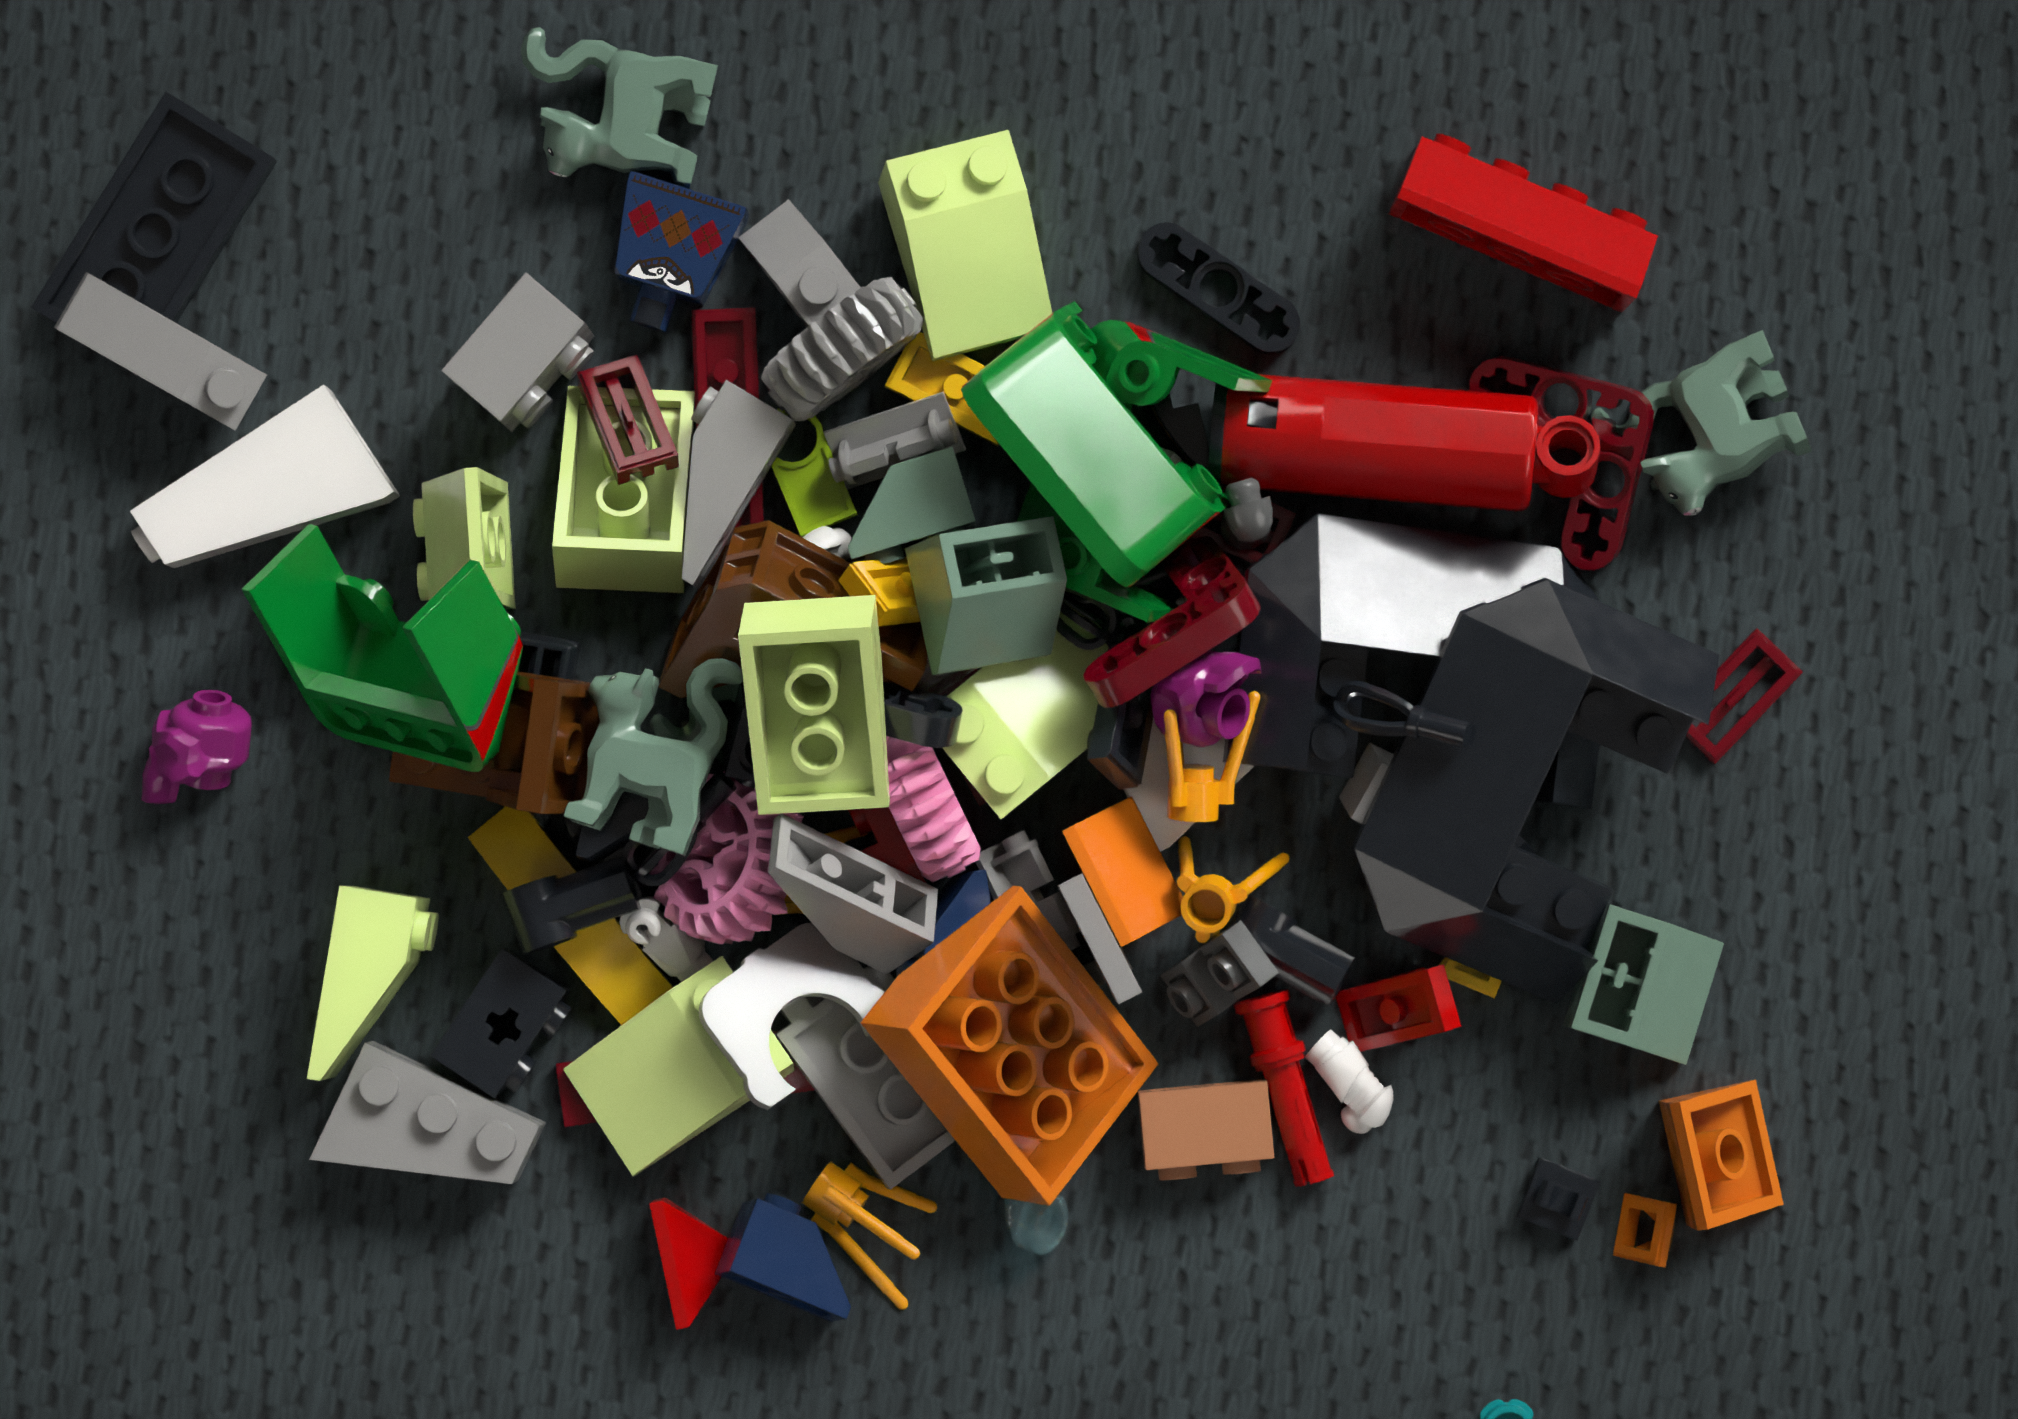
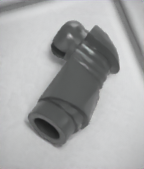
(1249, 517)

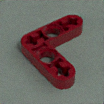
(1623, 450)
(1214, 609)

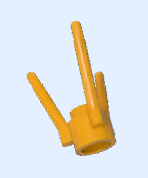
(1192, 788)
(1212, 898)
(838, 1198)

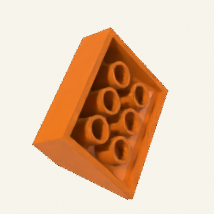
(1012, 1047)

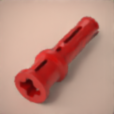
(1278, 1057)

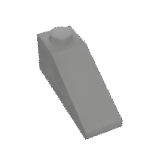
(160, 351)
(729, 460)
(852, 897)

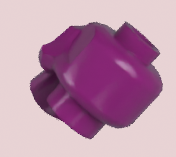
(1206, 697)
(196, 746)

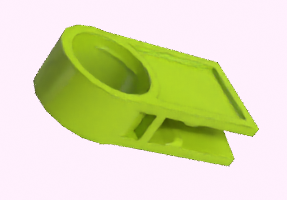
(811, 489)

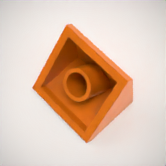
(1125, 870)
(1721, 1154)

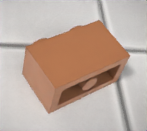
(1205, 1127)

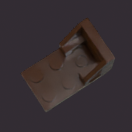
(763, 566)
(540, 753)

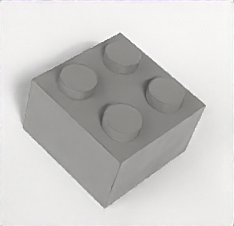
(521, 354)

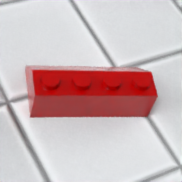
(1524, 223)

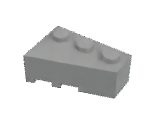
(424, 1122)

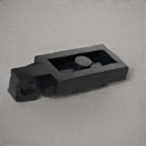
(1123, 732)

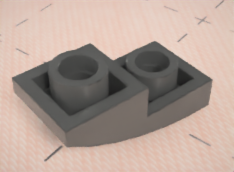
(1218, 974)

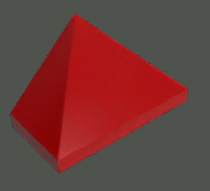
(688, 1256)

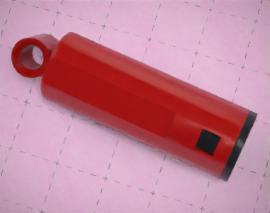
(1396, 443)

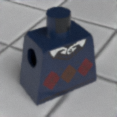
(673, 245)

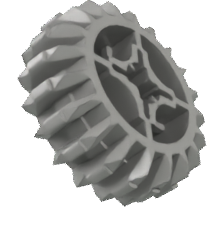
(842, 349)

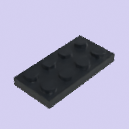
(163, 213)

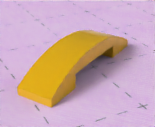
(600, 955)

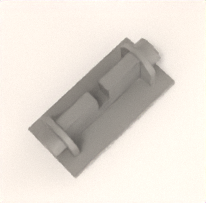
(872, 444)
(1021, 864)

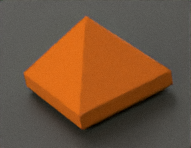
(1652, 1252)

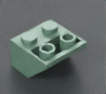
(913, 505)
(988, 594)
(1645, 984)

